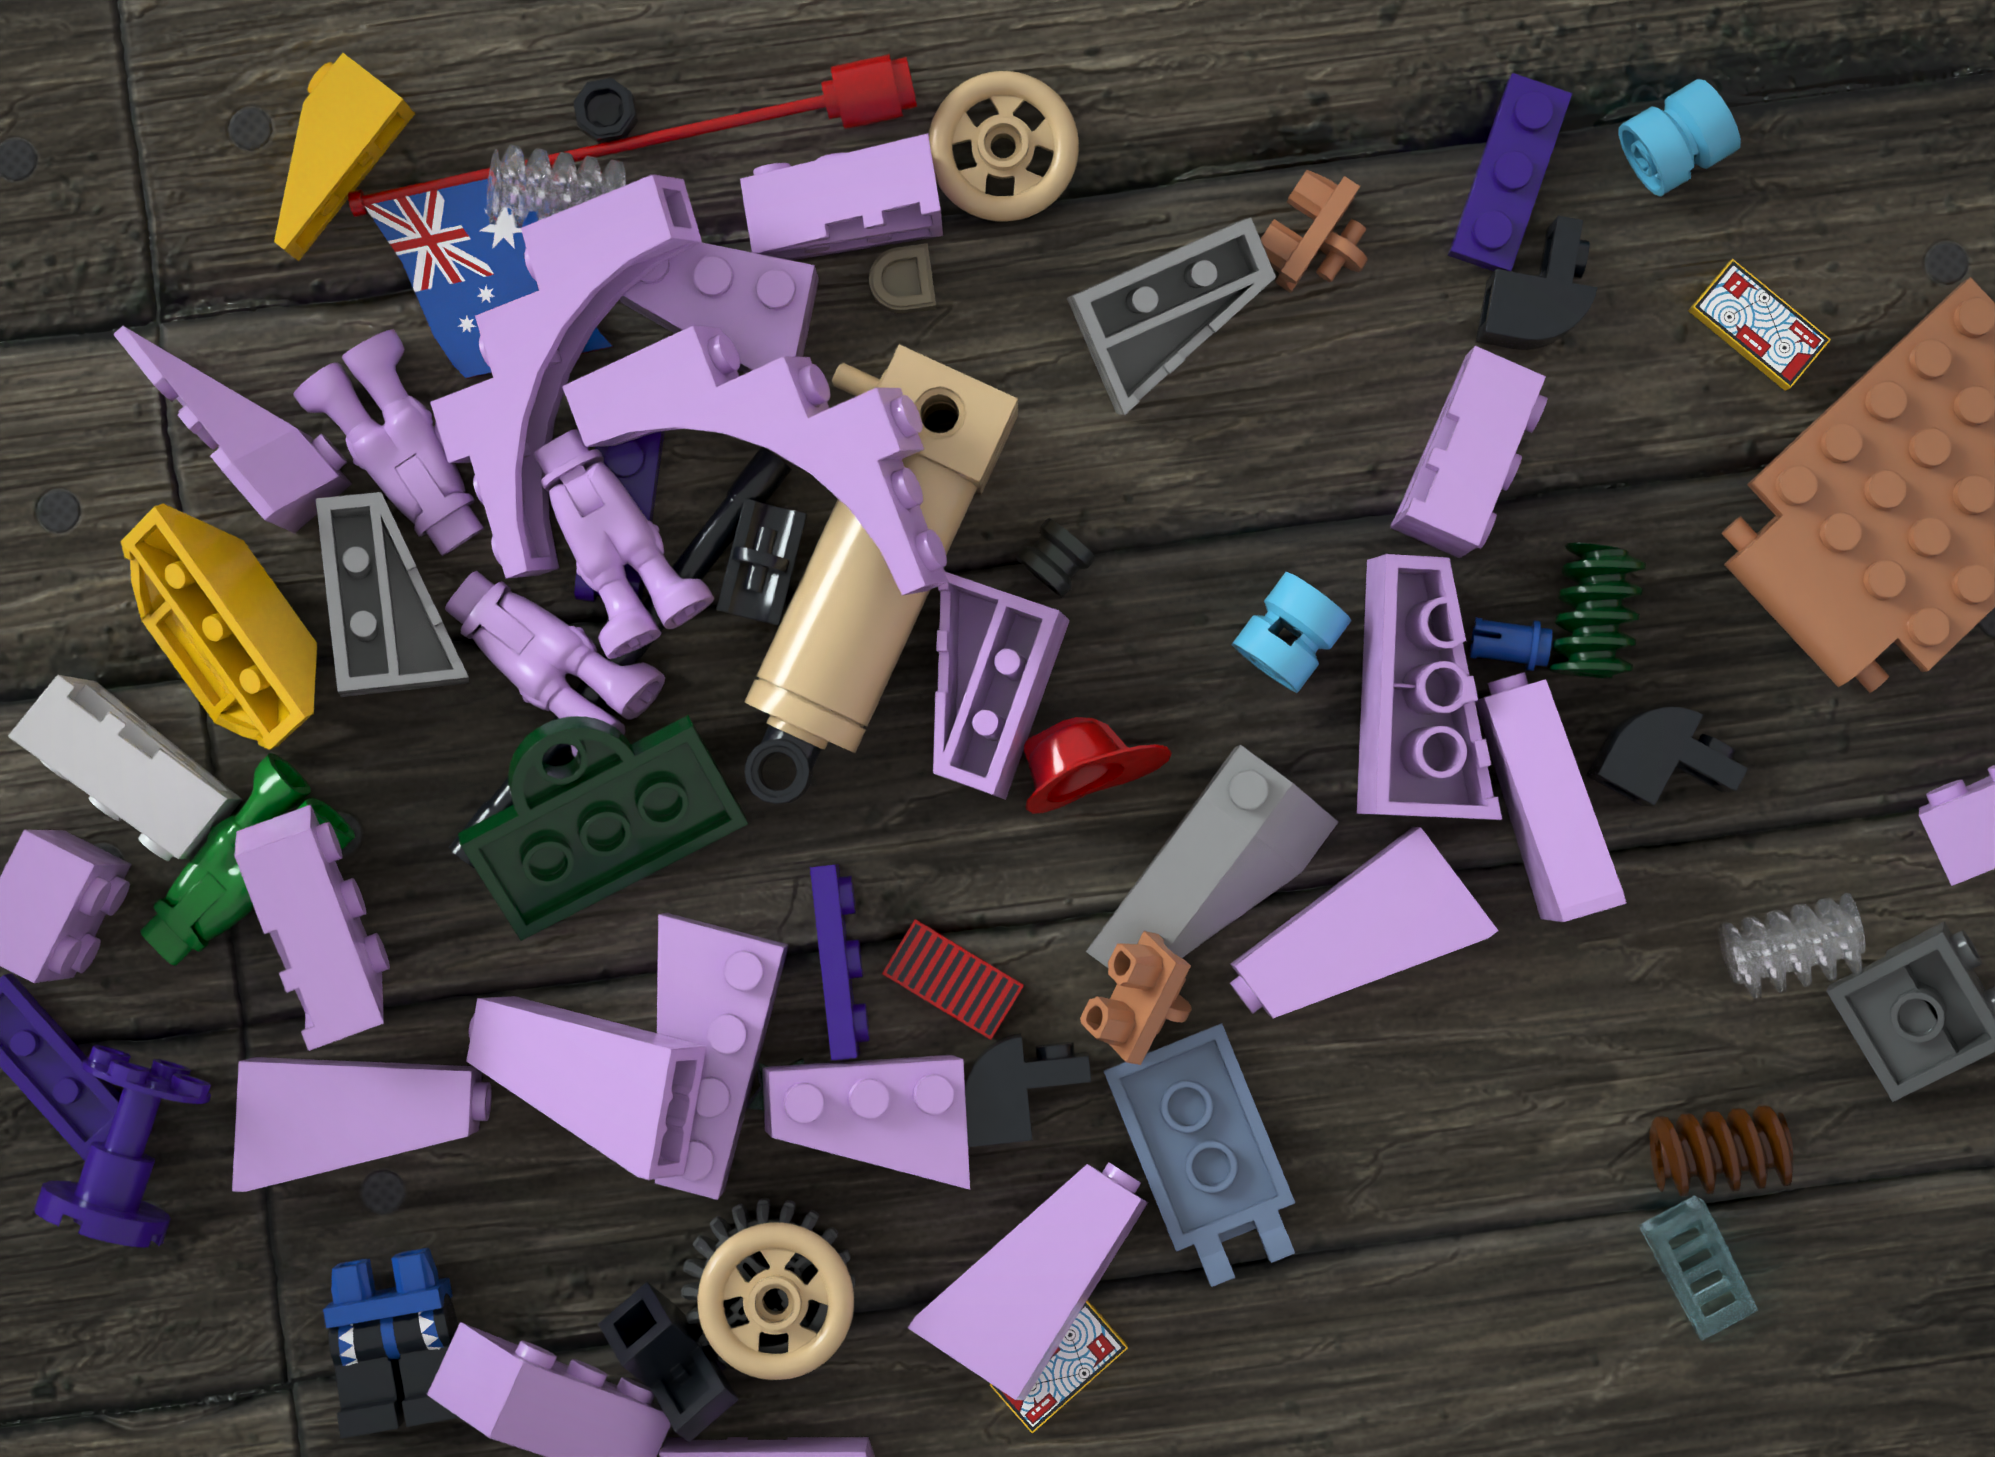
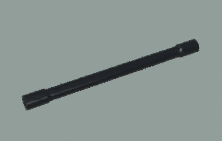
(755, 482)

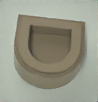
(903, 280)

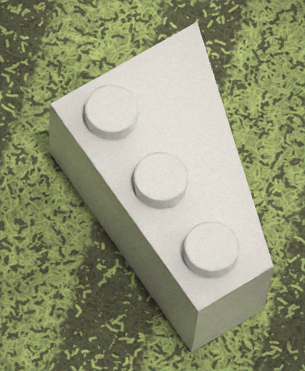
(125, 766)

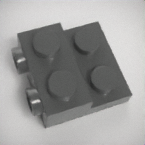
(1919, 1010)

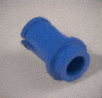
(1511, 642)

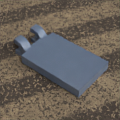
(1204, 1148)

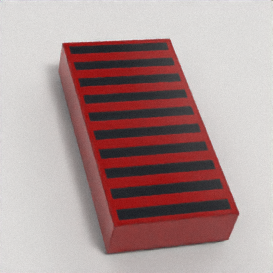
(953, 979)

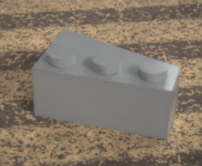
(1166, 308)
(378, 605)

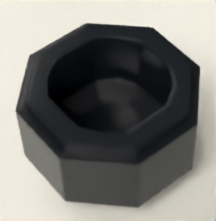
(605, 110)

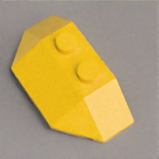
(222, 625)

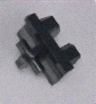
(761, 562)

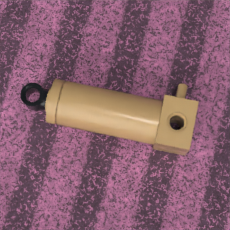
(847, 609)

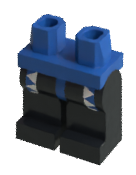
(389, 1343)

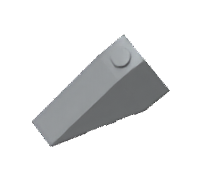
(1224, 857)

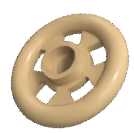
(1007, 93)
(724, 1281)

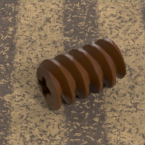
(1721, 1148)

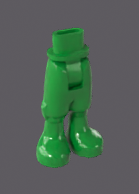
(210, 889)

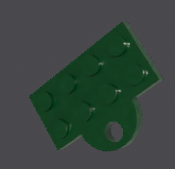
(598, 819)

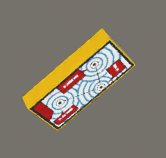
(1759, 325)
(1079, 1358)

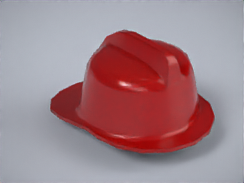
(1082, 759)

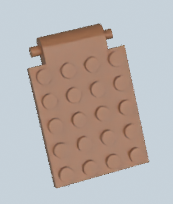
(1886, 505)

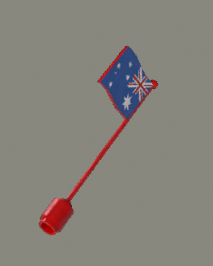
(472, 266)

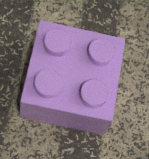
(55, 902)

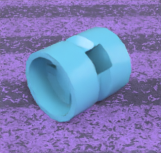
(1688, 132)
(1305, 614)

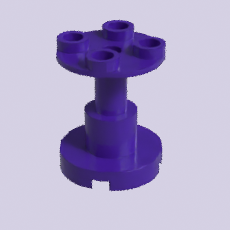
(117, 1171)

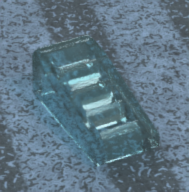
(1677, 1221)

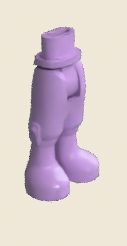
(402, 452)
(605, 535)
(540, 649)

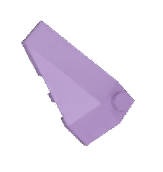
(260, 453)

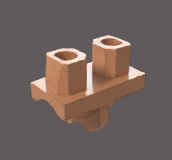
(1325, 205)
(1143, 999)

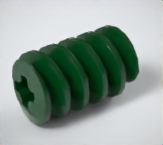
(1597, 611)

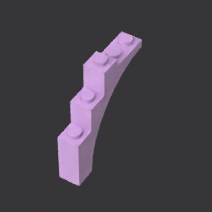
(532, 344)
(782, 407)

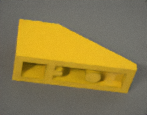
(338, 141)

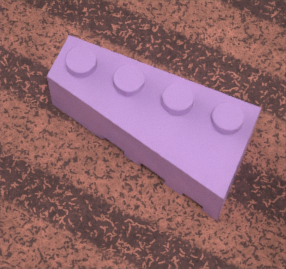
(1417, 698)

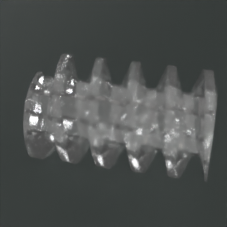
(543, 188)
(1794, 944)

